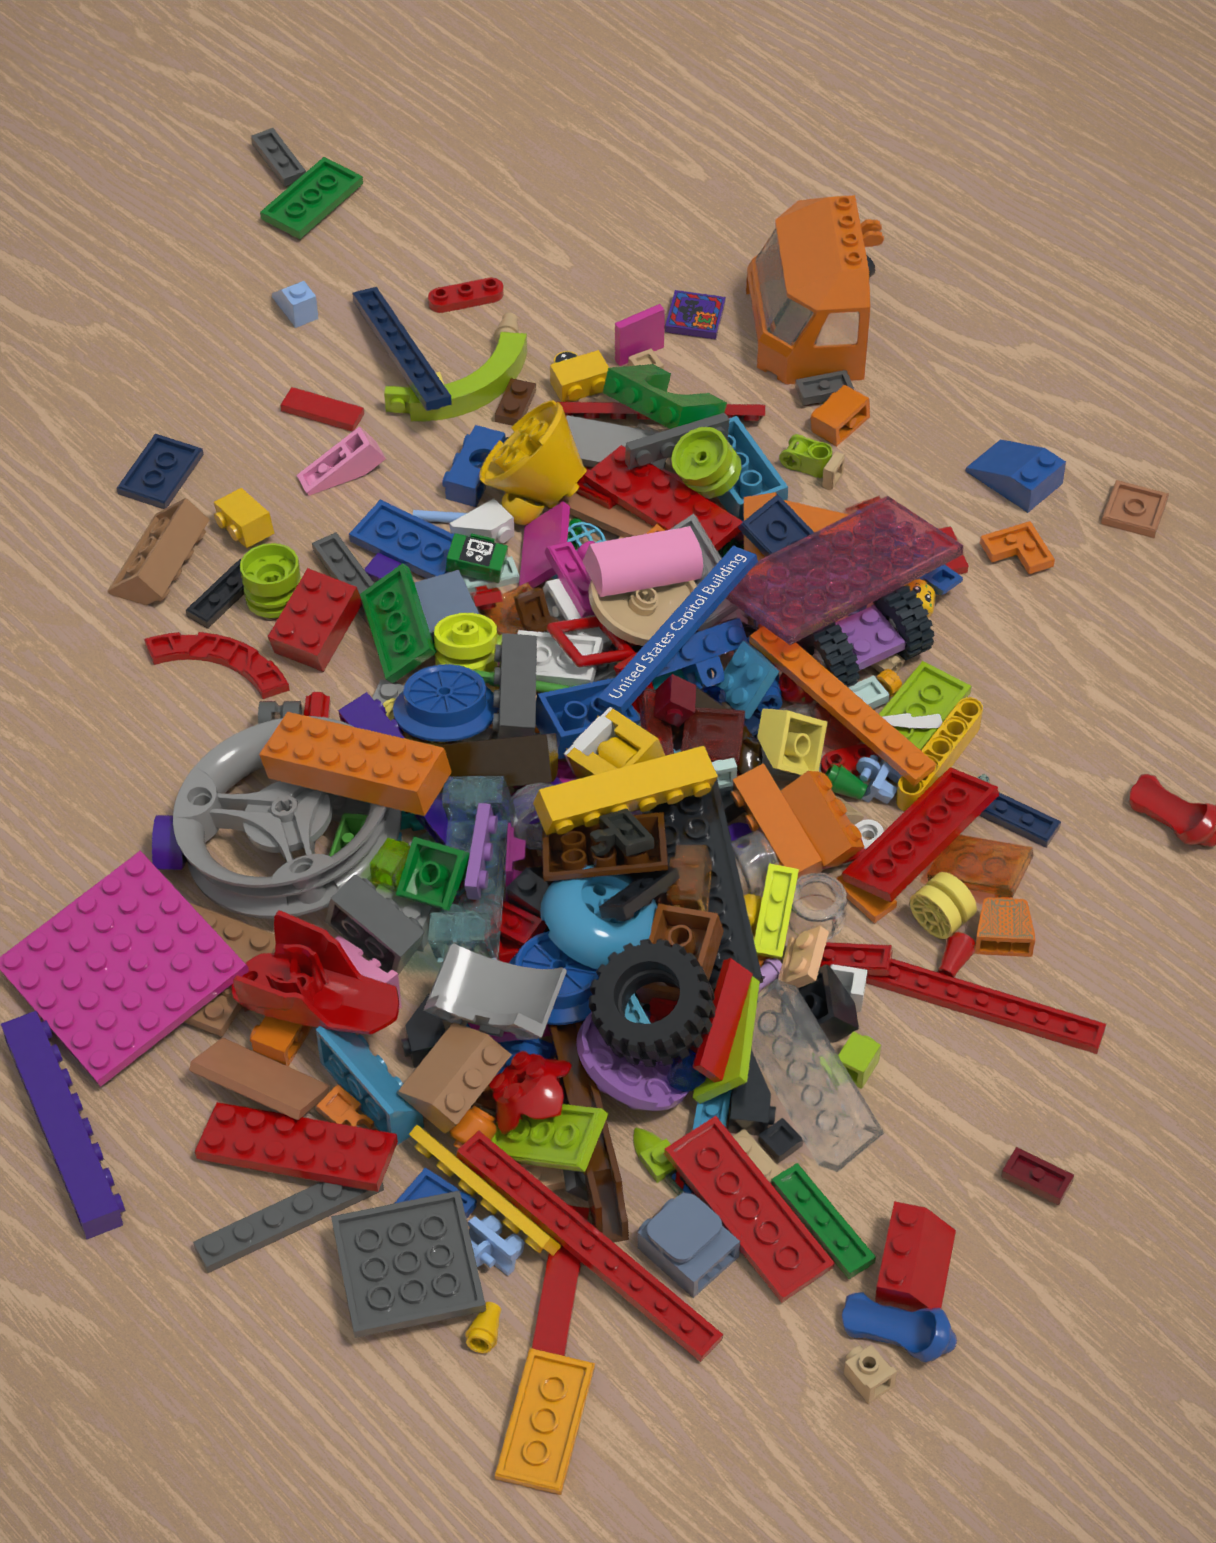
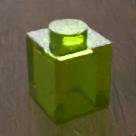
(389, 863)

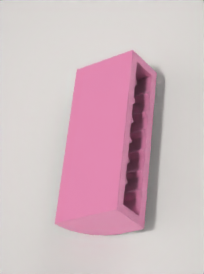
(644, 561)

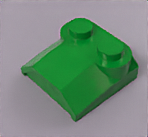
(432, 873)

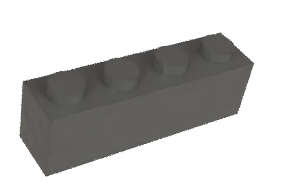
(516, 686)

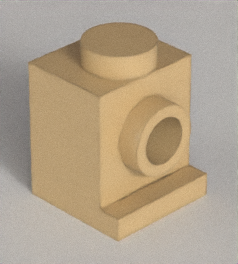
(869, 1382)

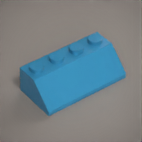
(368, 1081)

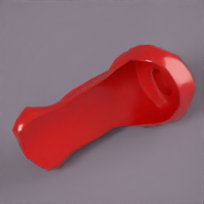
(1190, 821)

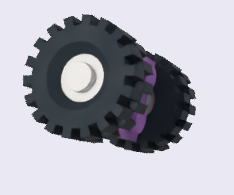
(888, 627)

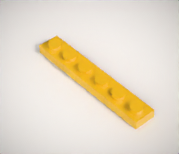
(492, 1200)

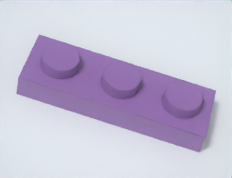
(480, 851)

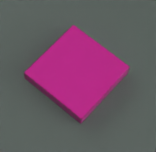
(639, 333)

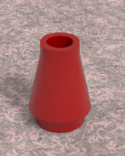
(956, 953)

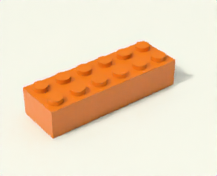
(356, 763)

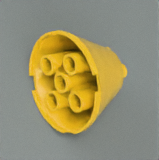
(537, 458)

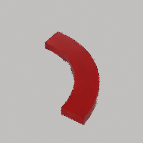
(223, 651)

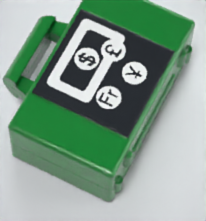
(477, 557)

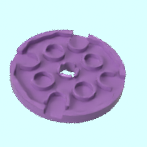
(629, 1083)

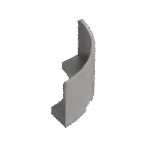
(494, 994)

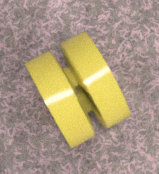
(943, 905)

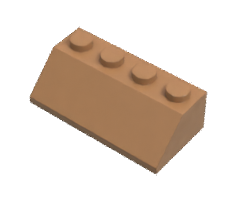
(160, 554)

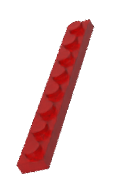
(618, 410)

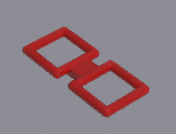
(556, 630)

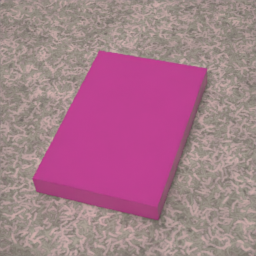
(543, 531)

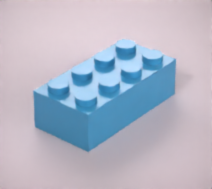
(757, 472)

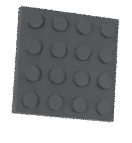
(407, 1264)

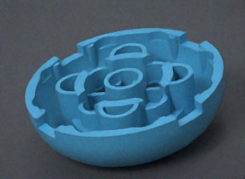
(576, 922)

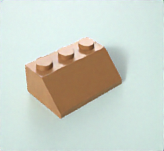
(453, 1075)

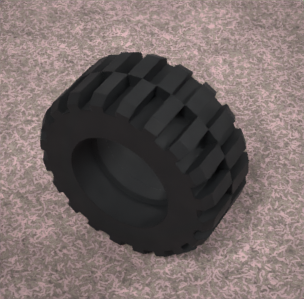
(640, 967)

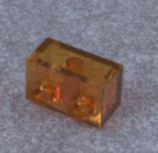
(695, 876)

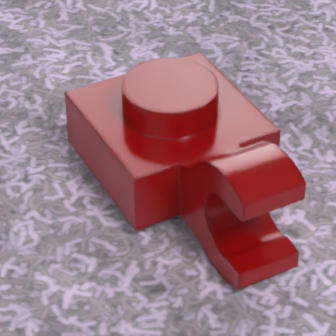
(485, 597)

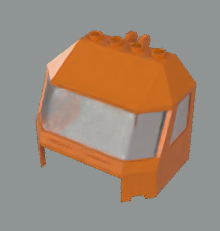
(814, 290)

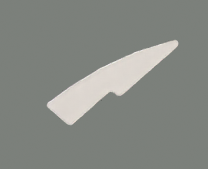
(908, 721)

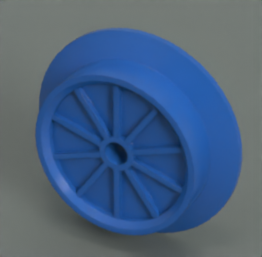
(444, 704)
(572, 1000)

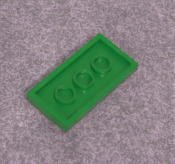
(311, 197)
(397, 623)

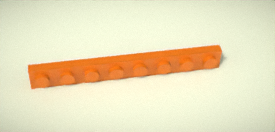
(844, 706)

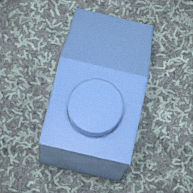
(297, 303)

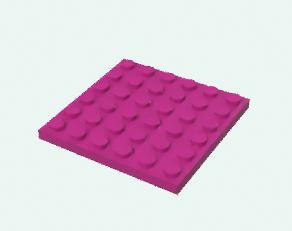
(121, 967)

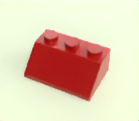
(915, 1259)

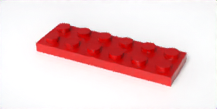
(659, 497)
(920, 834)
(297, 1147)
(749, 1208)

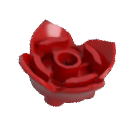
(528, 1088)

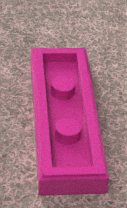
(571, 574)

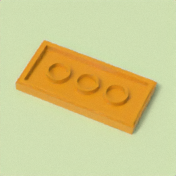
(545, 1421)

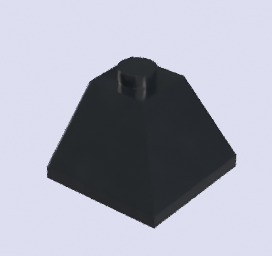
(831, 1005)

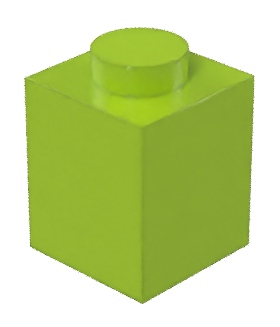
(860, 1057)

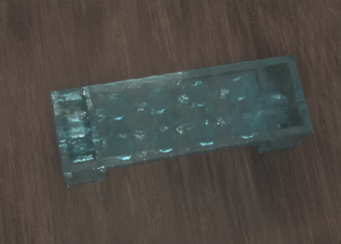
(473, 920)

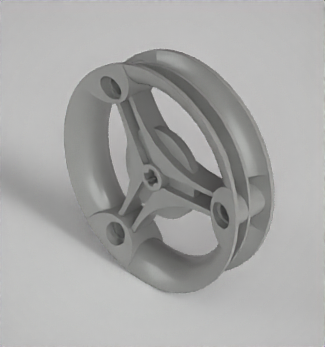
(275, 821)

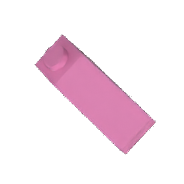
(345, 461)

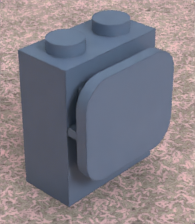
(444, 597)
(688, 1243)

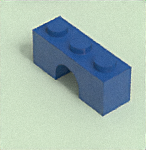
(463, 480)

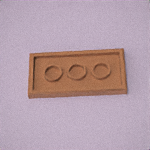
(616, 520)
(259, 1078)

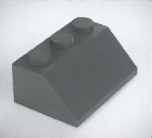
(374, 924)

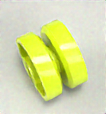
(466, 641)

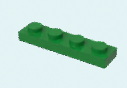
(823, 1221)

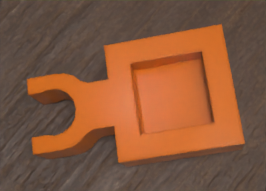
(342, 1108)

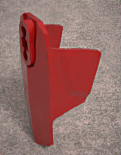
(314, 983)

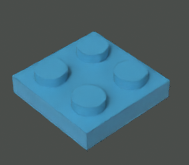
(747, 678)

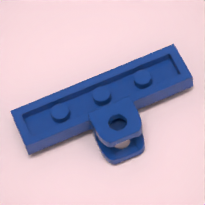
(700, 652)

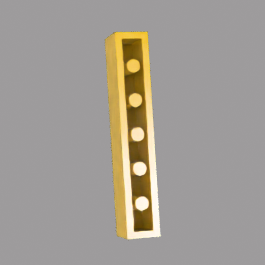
(629, 787)

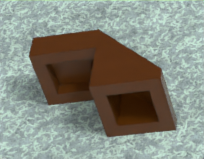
(533, 610)

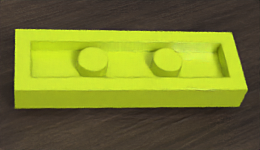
(775, 910)

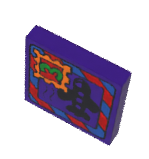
(695, 314)

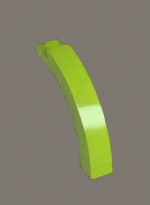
(471, 391)

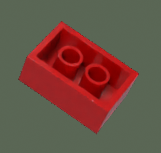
(315, 619)

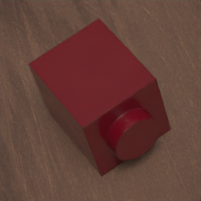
(675, 700)

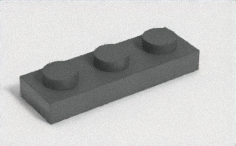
(278, 156)

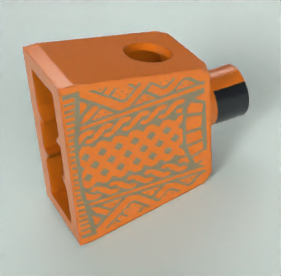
(1005, 928)

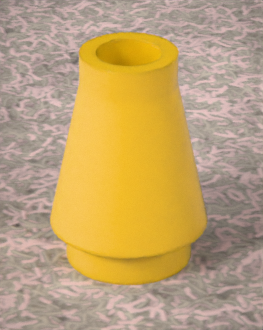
(483, 1331)

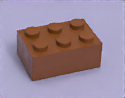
(690, 928)

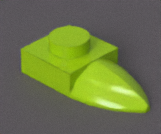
(651, 1153)

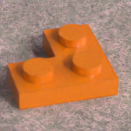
(1020, 541)

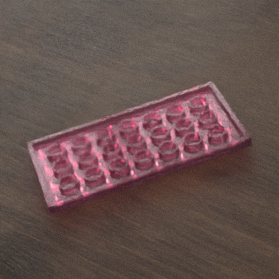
(841, 569)

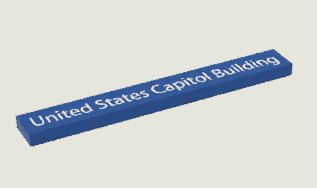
(677, 629)

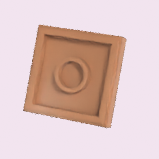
(1135, 508)

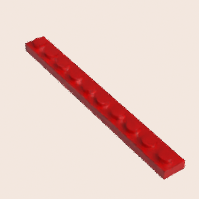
(590, 1246)

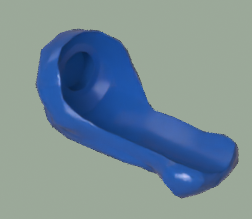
(921, 1333)

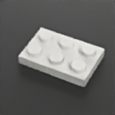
(556, 666)

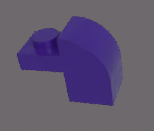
(165, 849)

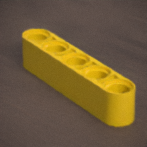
(944, 748)

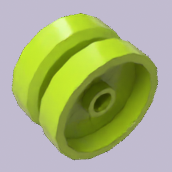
(706, 462)

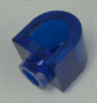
(683, 1075)

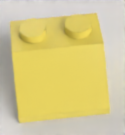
(791, 740)

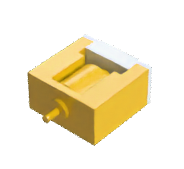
(611, 744)

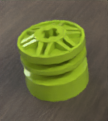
(269, 578)

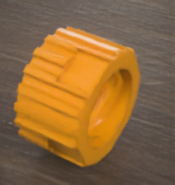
(890, 681)

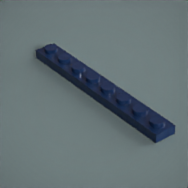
(402, 349)

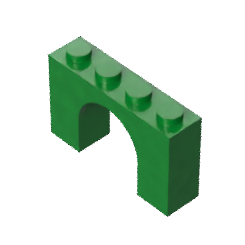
(646, 392)

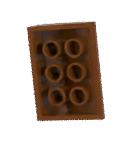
(571, 852)

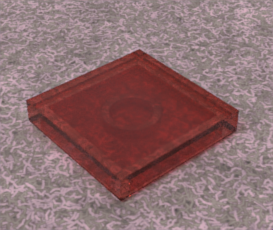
(717, 731)

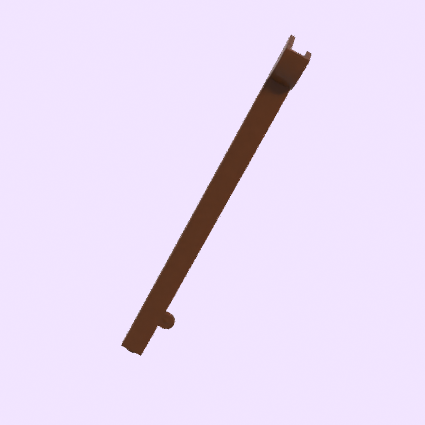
(602, 1173)

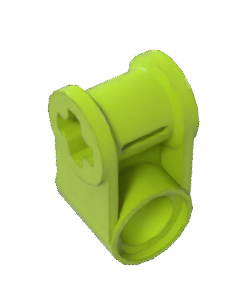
(809, 455)

